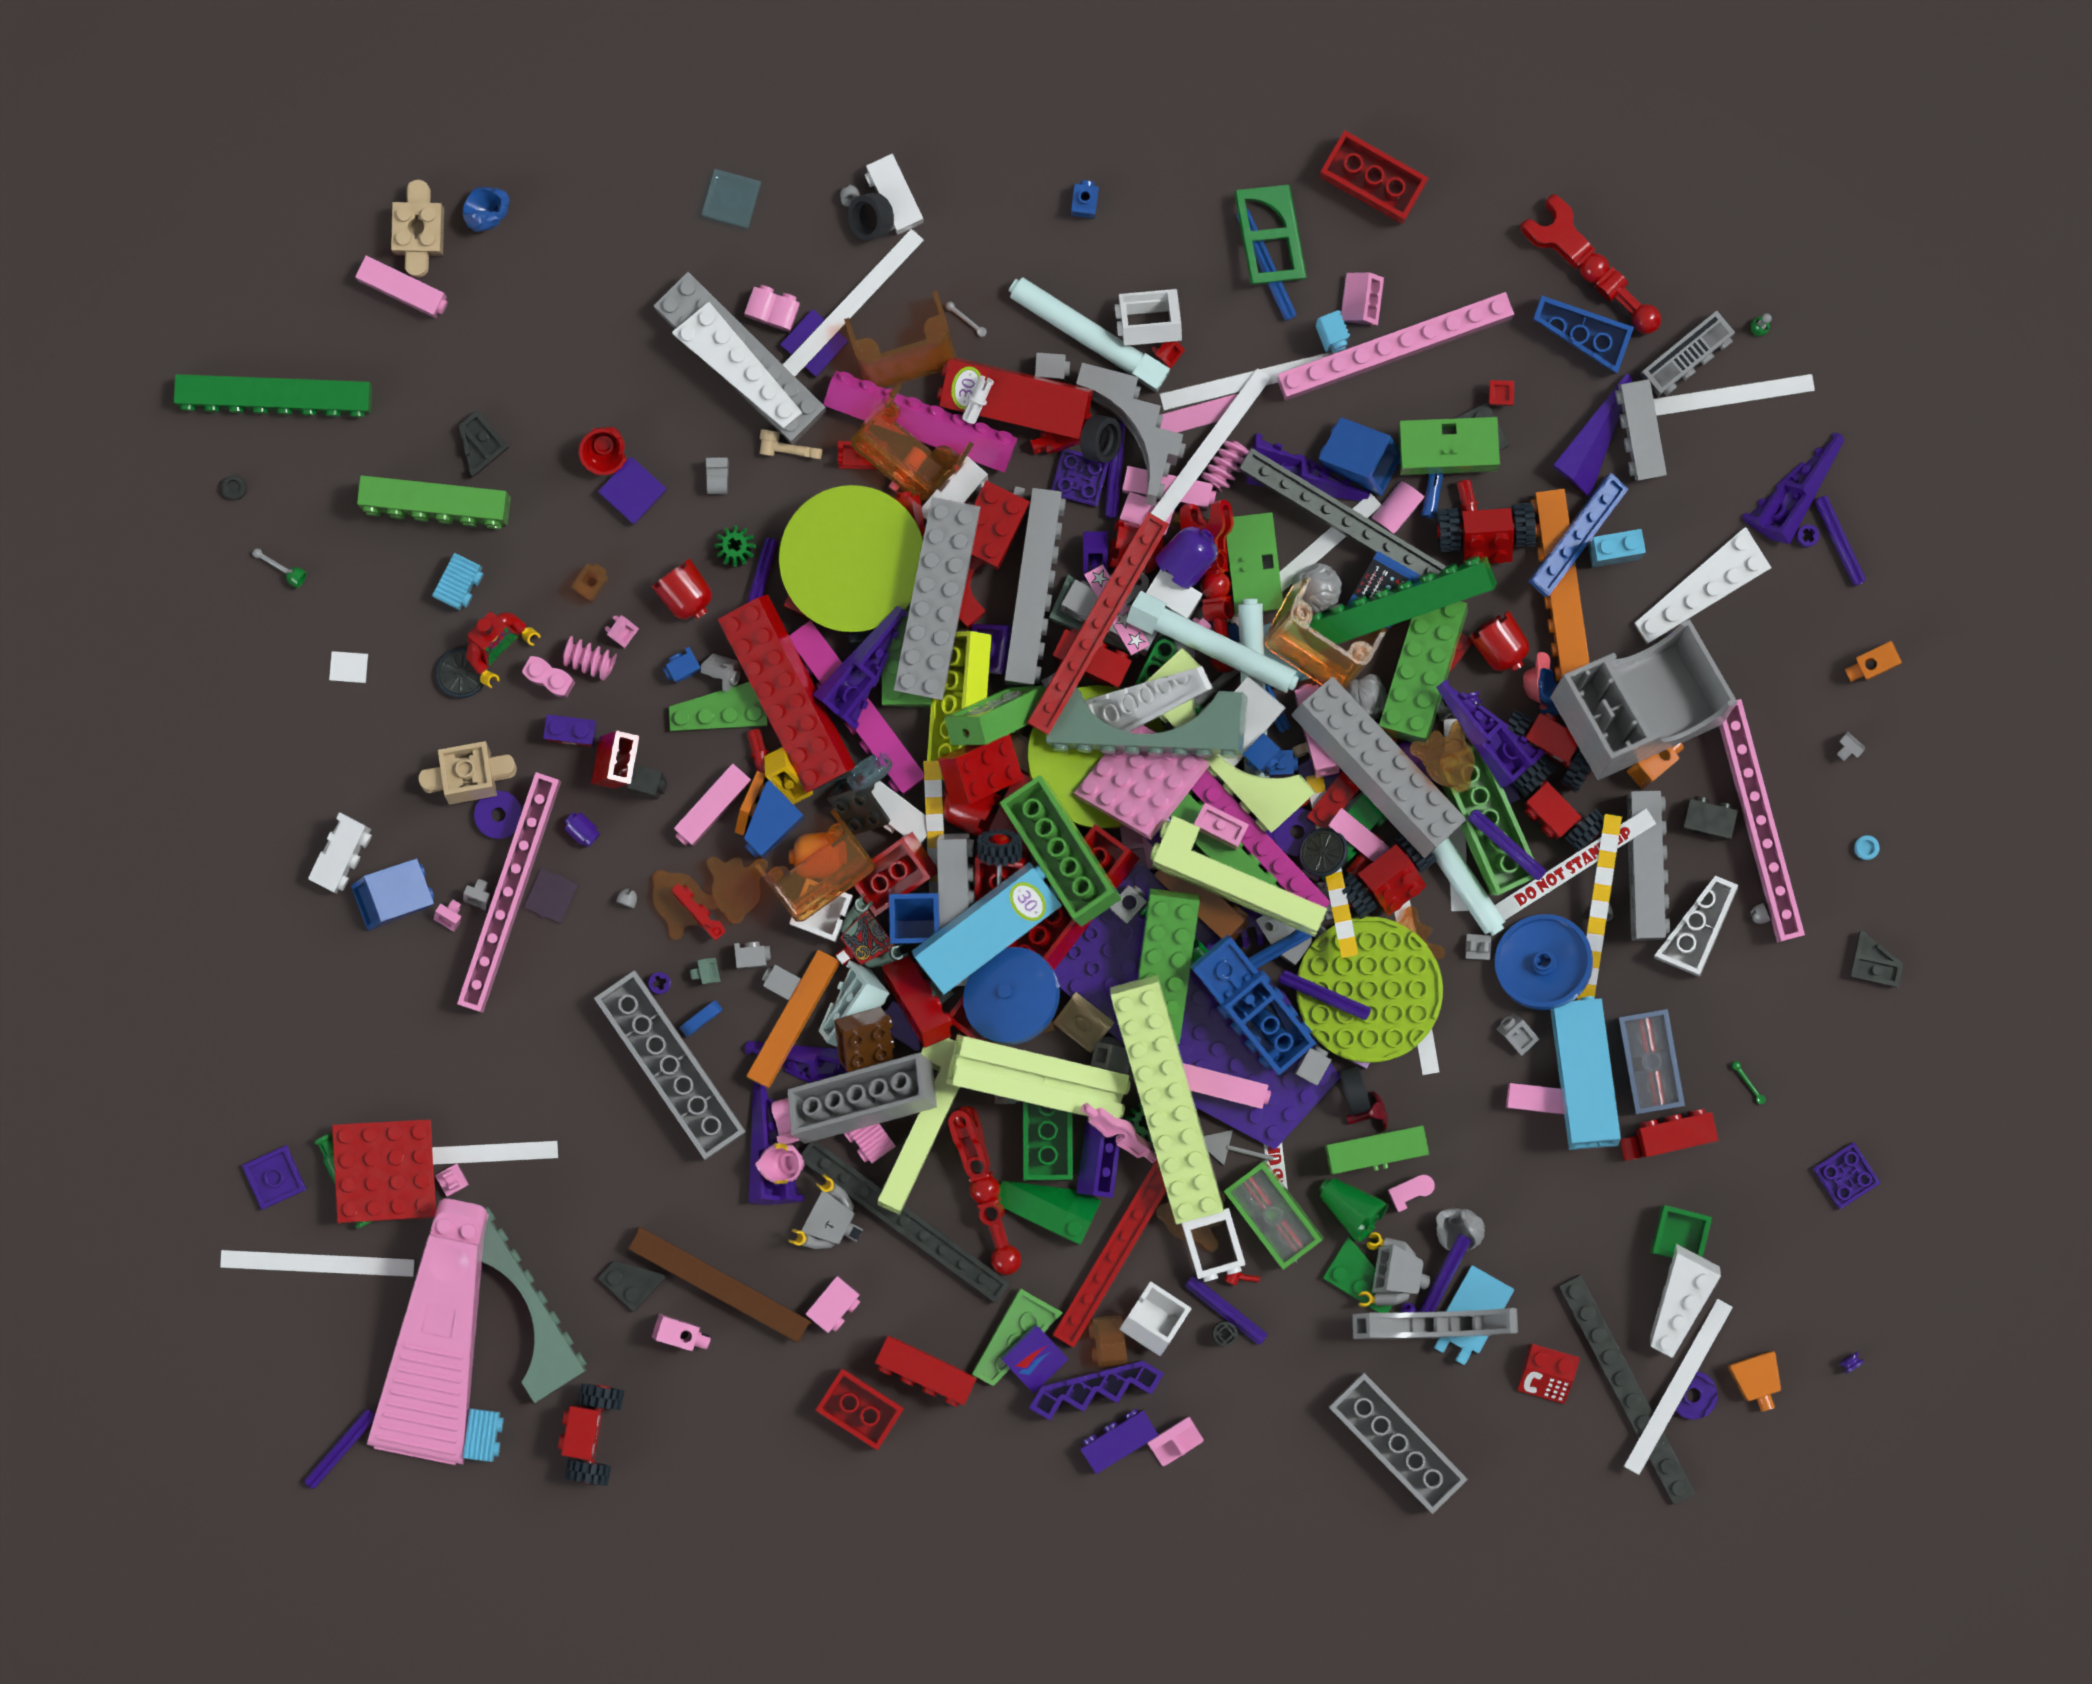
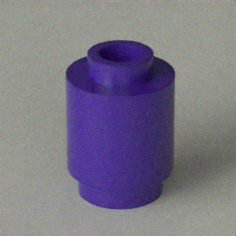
(581, 829)

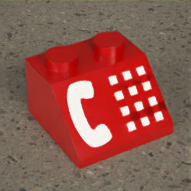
(1548, 1373)

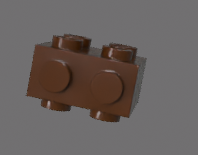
(864, 1039)

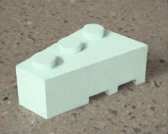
(857, 994)

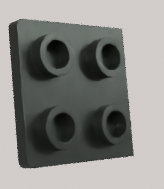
(857, 808)

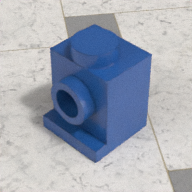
(1085, 208)
(681, 666)

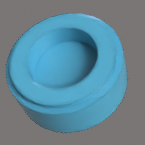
(1866, 847)

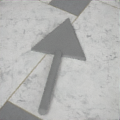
(1219, 1145)

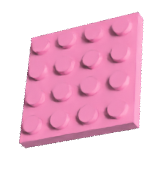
(1141, 787)

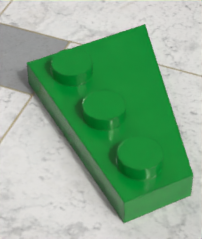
(1353, 1274)

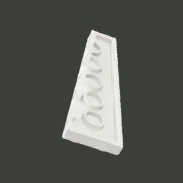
(726, 353)
(1720, 575)
(1144, 702)

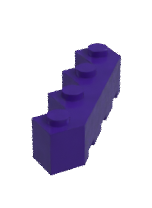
(1081, 1389)

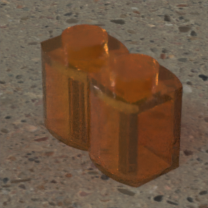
(1109, 1341)

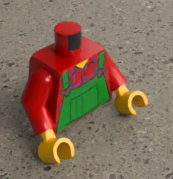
(491, 638)

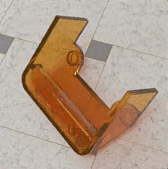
(906, 361)
(901, 454)
(1309, 650)
(821, 875)

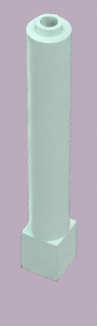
(1147, 369)
(1150, 615)
(1251, 636)
(1468, 888)

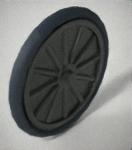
(457, 675)
(1323, 852)

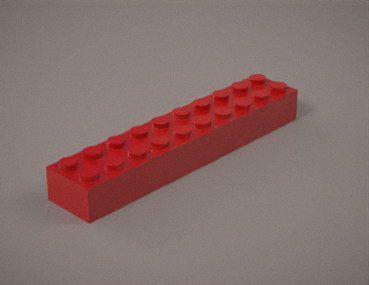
(1058, 931)

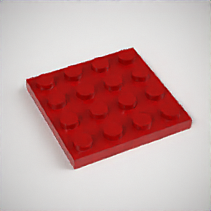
(384, 1171)

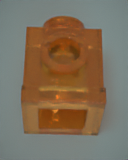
(581, 583)

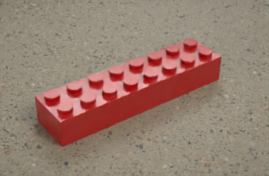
(786, 693)

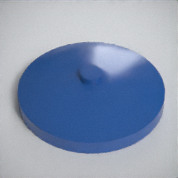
(1544, 961)
(1012, 996)

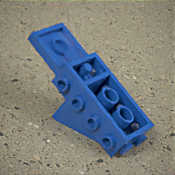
(1253, 1006)

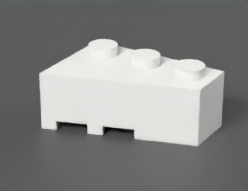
(960, 486)
(340, 854)

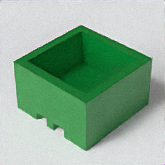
(1680, 1228)

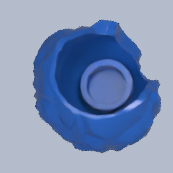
(485, 208)

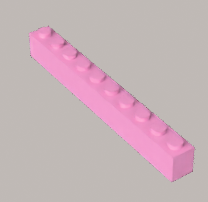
(1395, 346)
(1760, 825)
(509, 892)

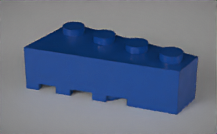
(1588, 332)

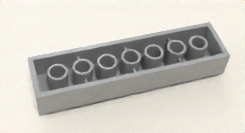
(688, 297)
(1033, 587)
(937, 598)
(1378, 767)
(670, 1065)

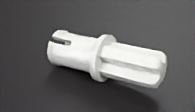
(977, 399)

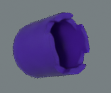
(1188, 556)

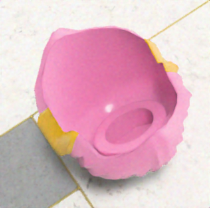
(780, 1163)

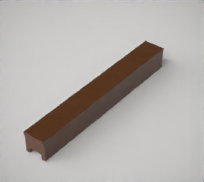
(719, 1284)

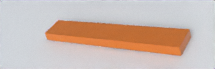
(793, 1019)

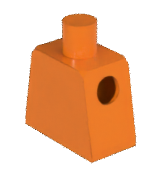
(1885, 657)
(1649, 769)
(1757, 1378)

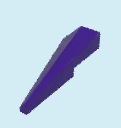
(1587, 451)
(1307, 470)
(1786, 507)
(807, 1062)

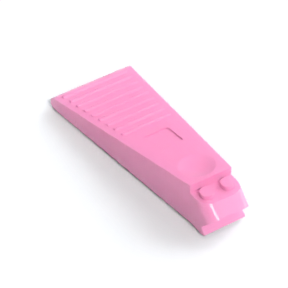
(431, 1369)

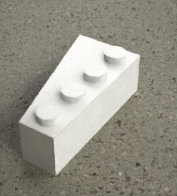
(1697, 932)
(1683, 1296)

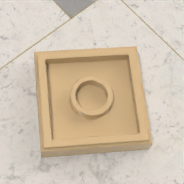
(1083, 1022)

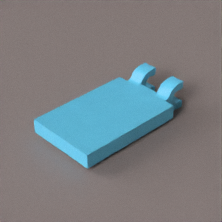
(1475, 1292)

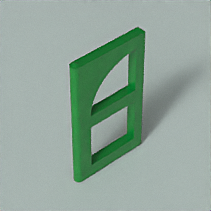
(1280, 200)

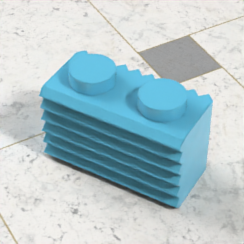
(1333, 332)
(457, 582)
(482, 1435)

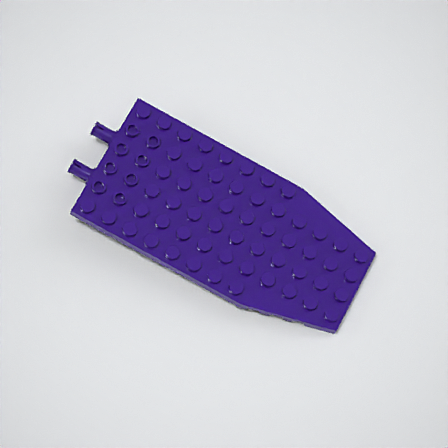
(1110, 956)

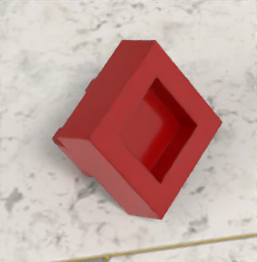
(1169, 353)
(1501, 393)

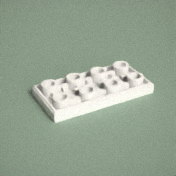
(1260, 714)

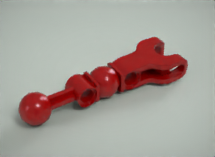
(1593, 266)
(1214, 583)
(983, 1187)

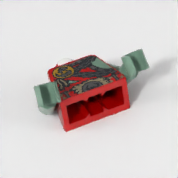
(866, 938)

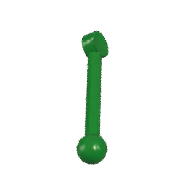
(1760, 1099)

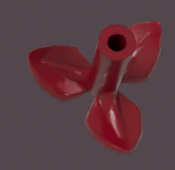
(1376, 1111)

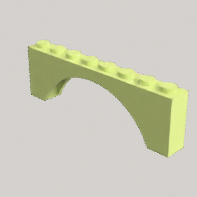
(1268, 798)

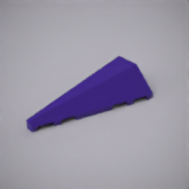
(852, 681)
(1497, 745)
(763, 1135)

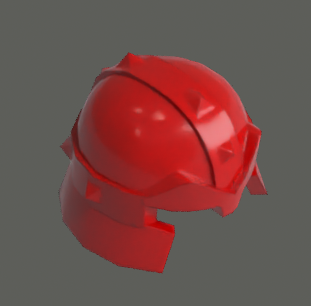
(602, 451)

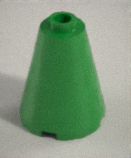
(1352, 1207)

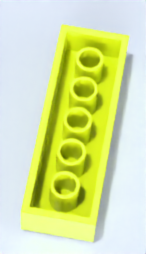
(965, 685)

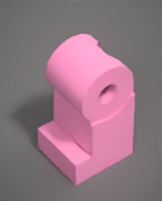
(781, 1114)
(1418, 1186)

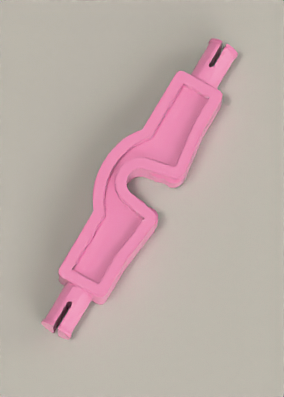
(1127, 1136)

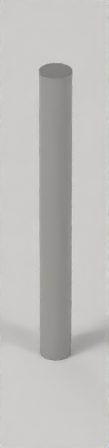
(1216, 685)

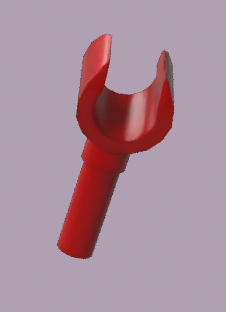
(1234, 1278)

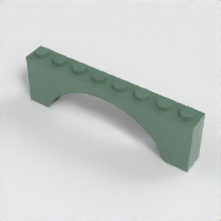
(1214, 731)
(553, 1357)

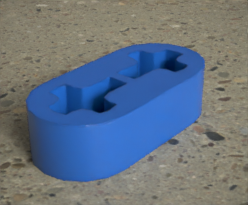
(701, 1019)

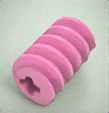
(1225, 465)
(588, 659)

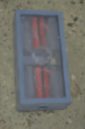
(1652, 1061)

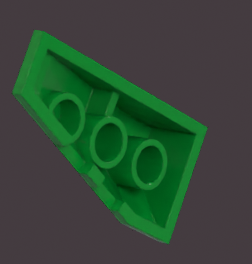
(1051, 1207)

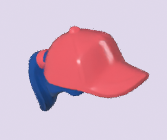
(1540, 684)

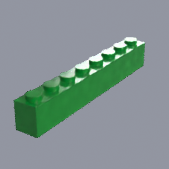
(273, 394)
(1406, 601)

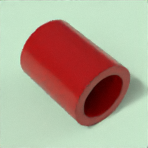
(1630, 1148)

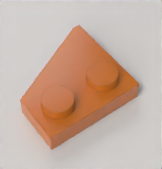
(750, 803)

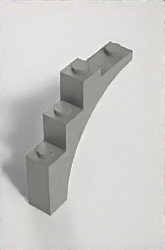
(1120, 396)
(1435, 1324)

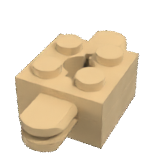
(417, 228)
(466, 763)

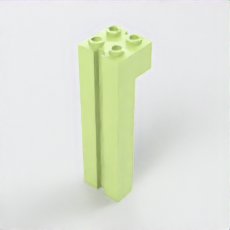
(1178, 860)
(1035, 1077)
(923, 1131)

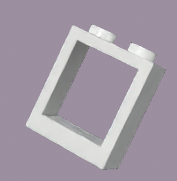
(1149, 303)
(1211, 1273)

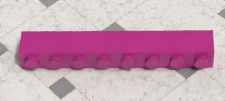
(923, 421)
(872, 728)
(1259, 843)

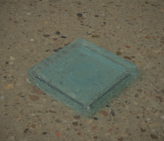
(731, 198)

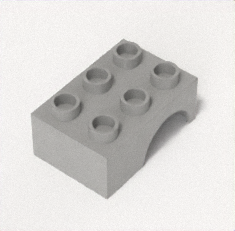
(1644, 701)

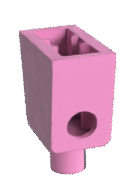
(669, 1331)

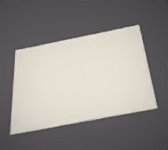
(348, 667)

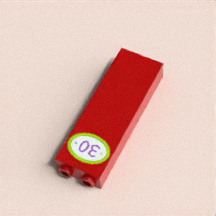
(1018, 397)

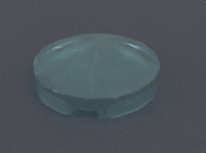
(869, 771)

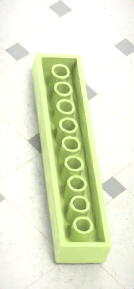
(1166, 1099)

